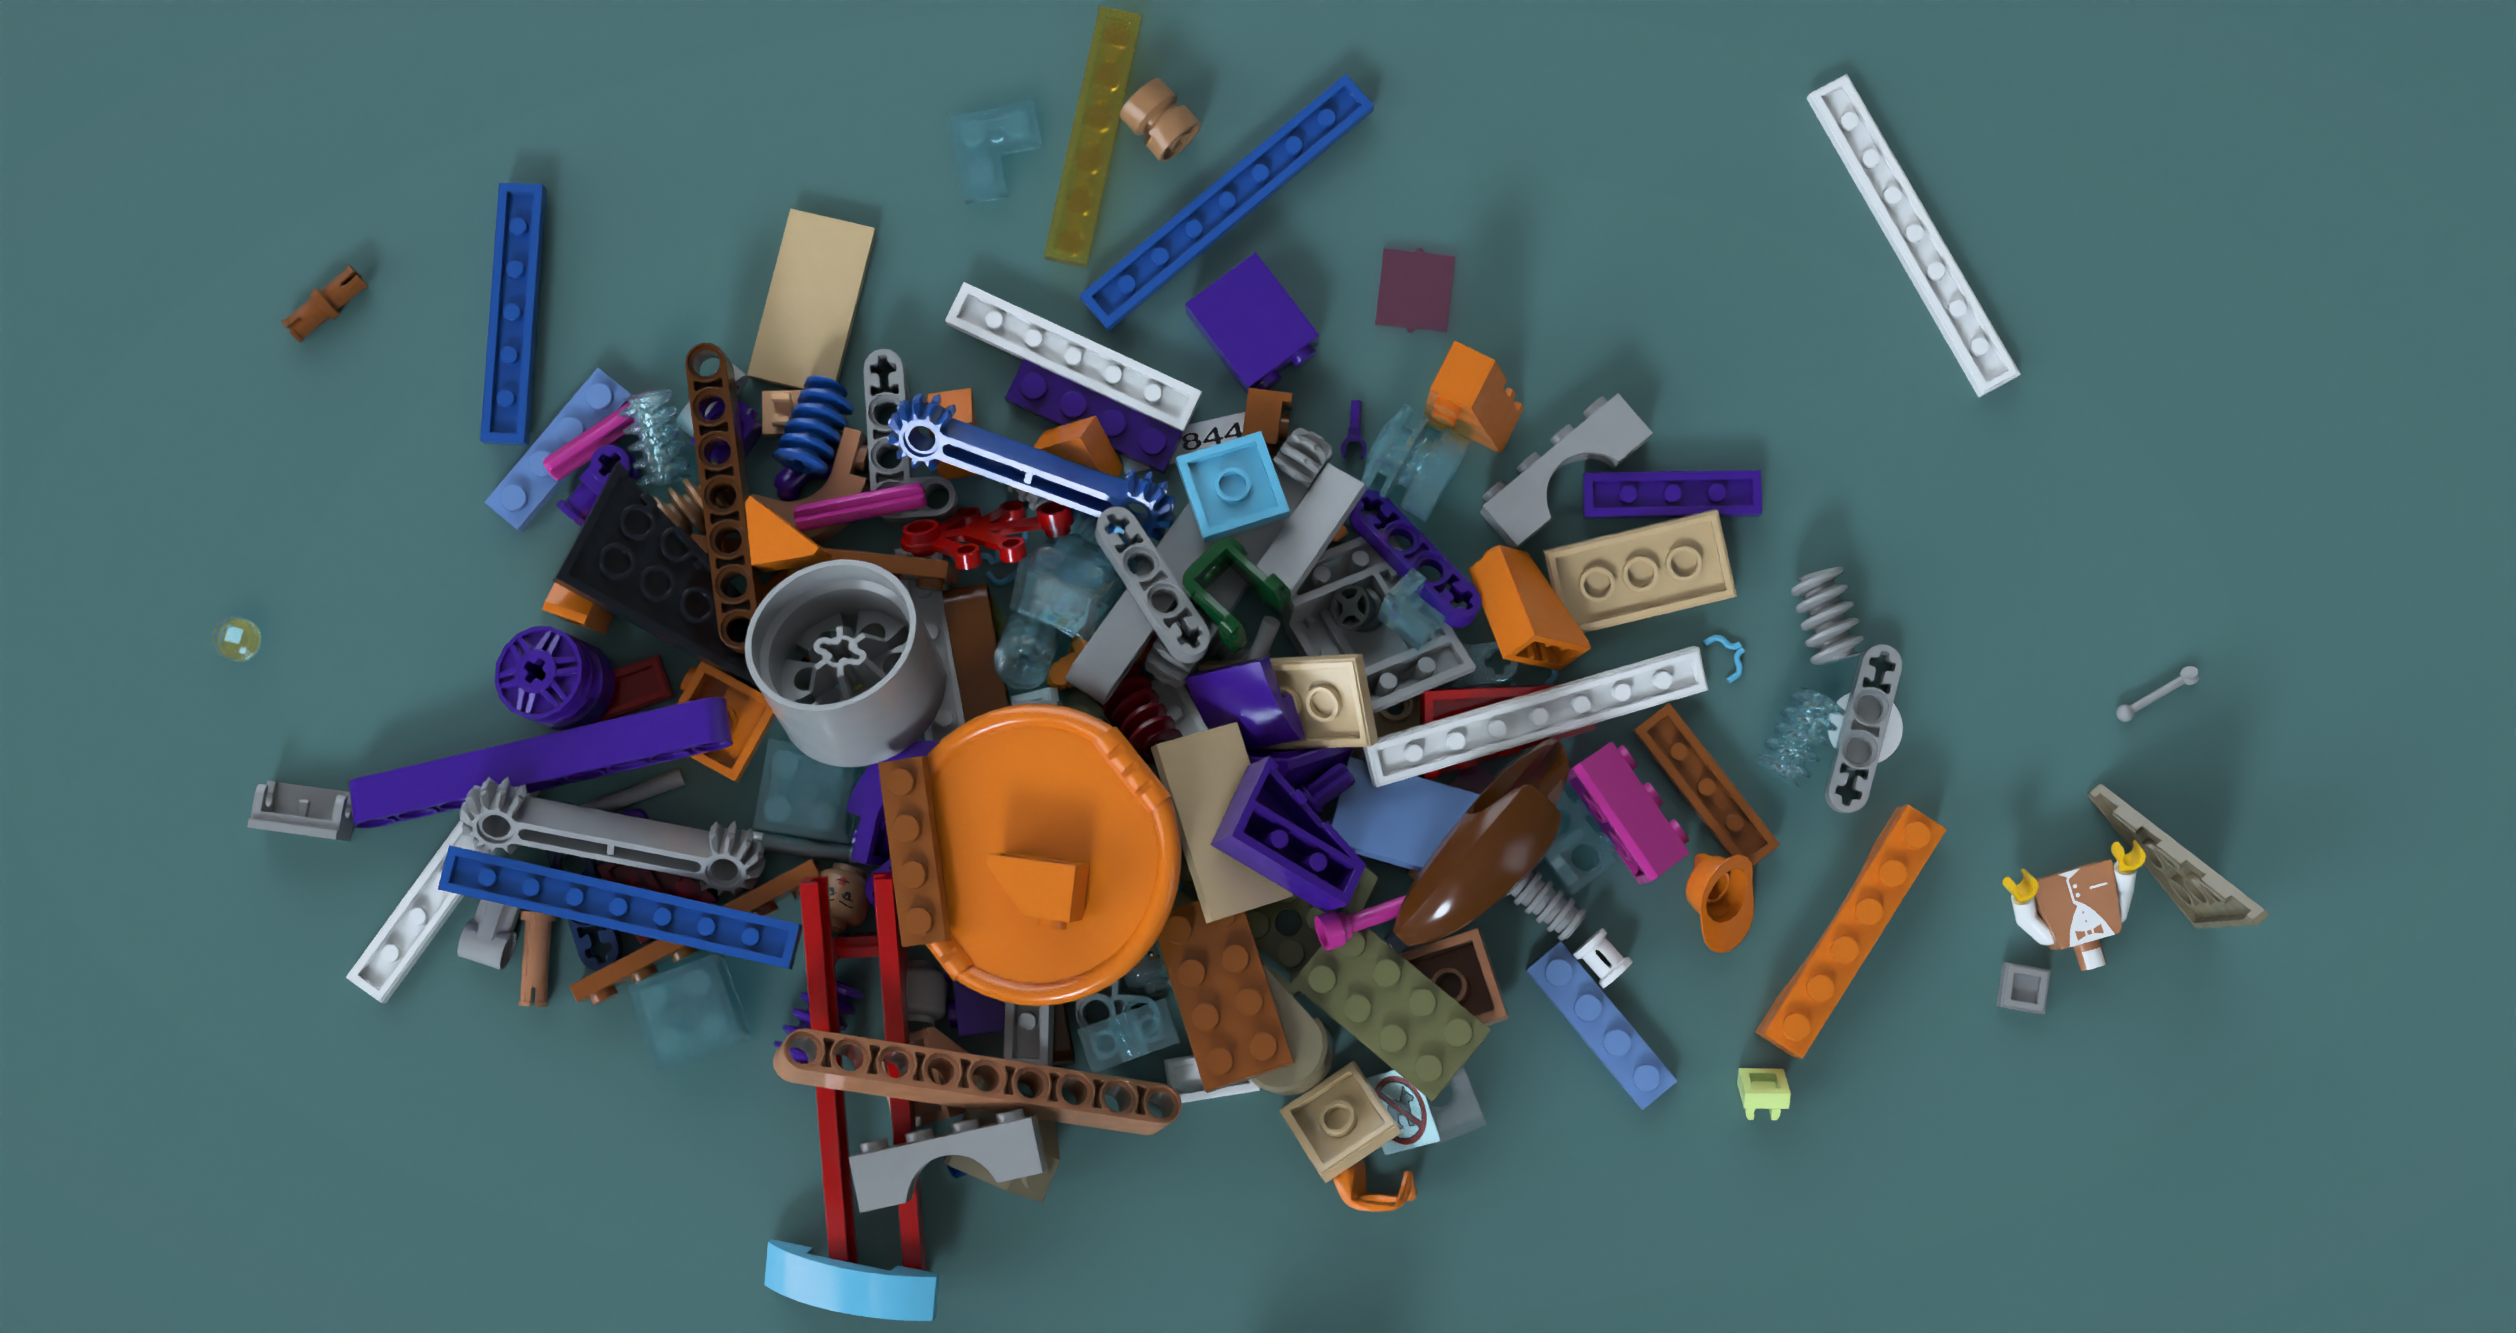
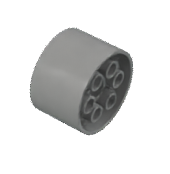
(814, 618)

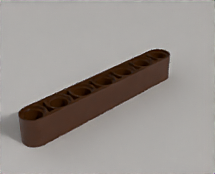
(714, 479)

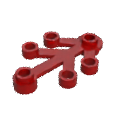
(967, 524)

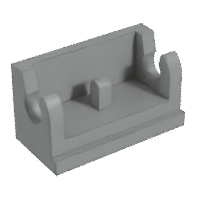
(302, 811)

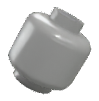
(925, 994)

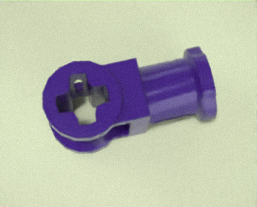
(593, 478)

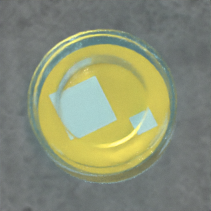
(236, 639)

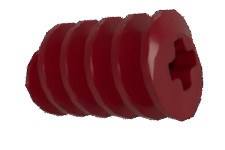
(1140, 714)

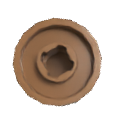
(1157, 116)

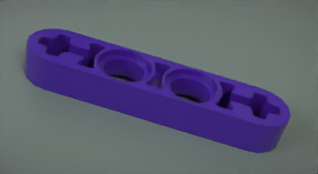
(1420, 554)

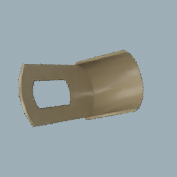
(1309, 1042)

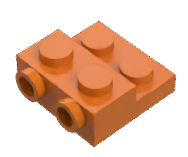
(748, 716)

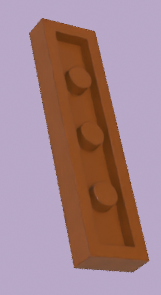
(1705, 785)
(914, 851)

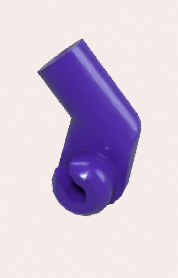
(789, 481)

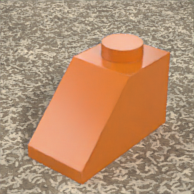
(1042, 886)

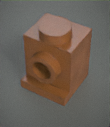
(1265, 415)

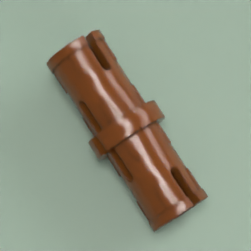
(324, 303)

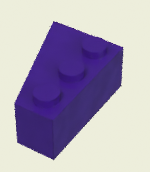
(1286, 841)

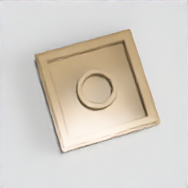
(1340, 1121)

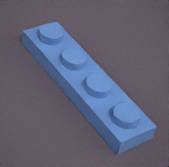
(528, 483)
(1601, 1025)

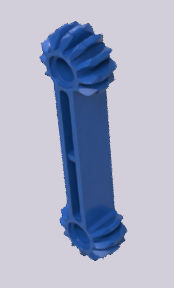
(1025, 466)

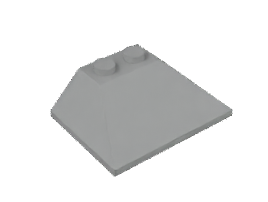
(1391, 664)

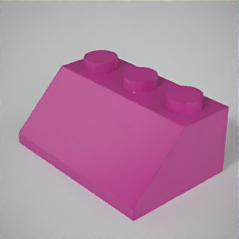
(1628, 812)

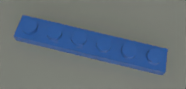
(513, 314)

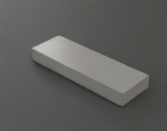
(1312, 527)

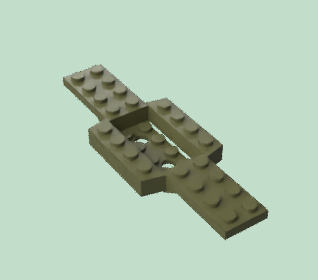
(1359, 984)

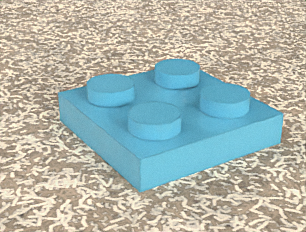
(1232, 487)

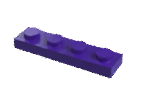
(1066, 402)
(1671, 494)

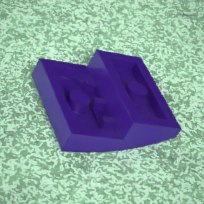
(1249, 696)

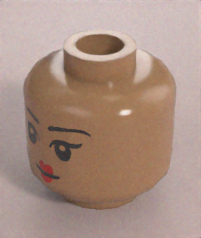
(847, 896)

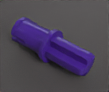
(1327, 786)

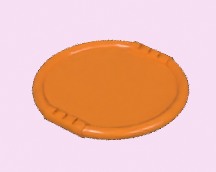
(1059, 790)

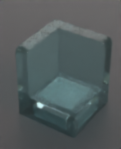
(1408, 613)

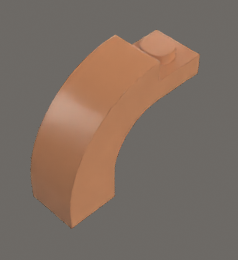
(842, 482)

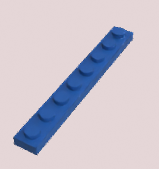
(1226, 202)
(620, 907)

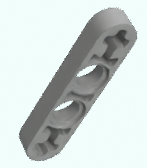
(1146, 587)
(1868, 730)

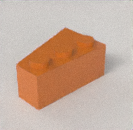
(1472, 399)

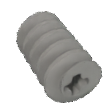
(1826, 616)

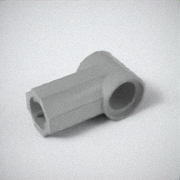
(490, 935)

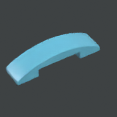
(851, 1287)

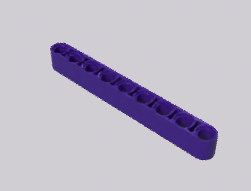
(543, 761)

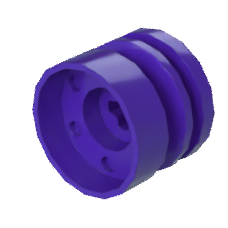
(576, 683)

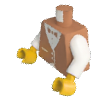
(2078, 904)

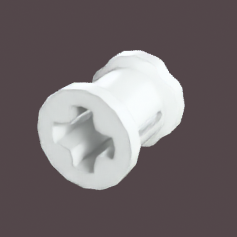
(1606, 973)

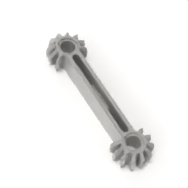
(1297, 469)
(509, 818)

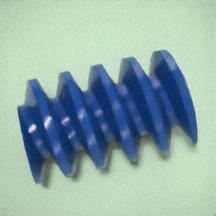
(814, 426)

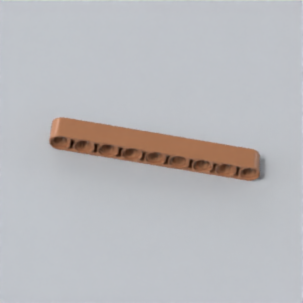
(960, 1089)

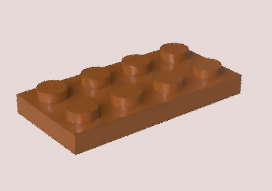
(1223, 997)

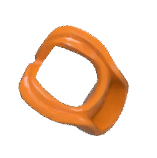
(1353, 1190)

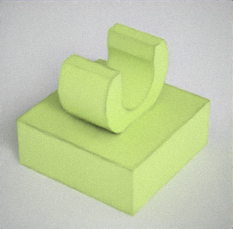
(1763, 1090)

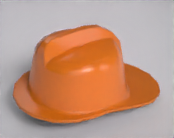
(1723, 898)

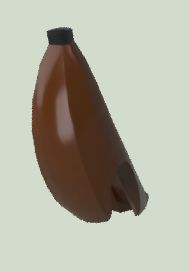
(1486, 849)

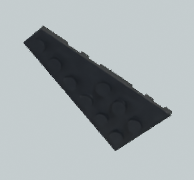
(650, 575)

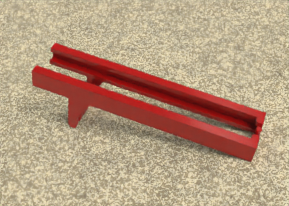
(821, 956)

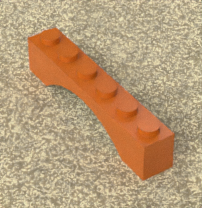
(1834, 961)

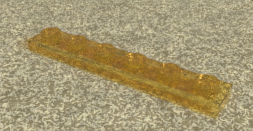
(1093, 137)

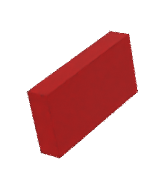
(639, 687)

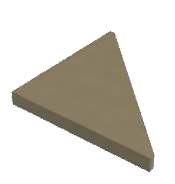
(2191, 884)

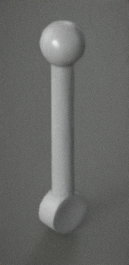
(2188, 676)

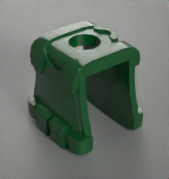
(1209, 566)

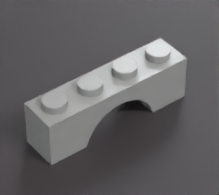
(1606, 437)
(1006, 1148)

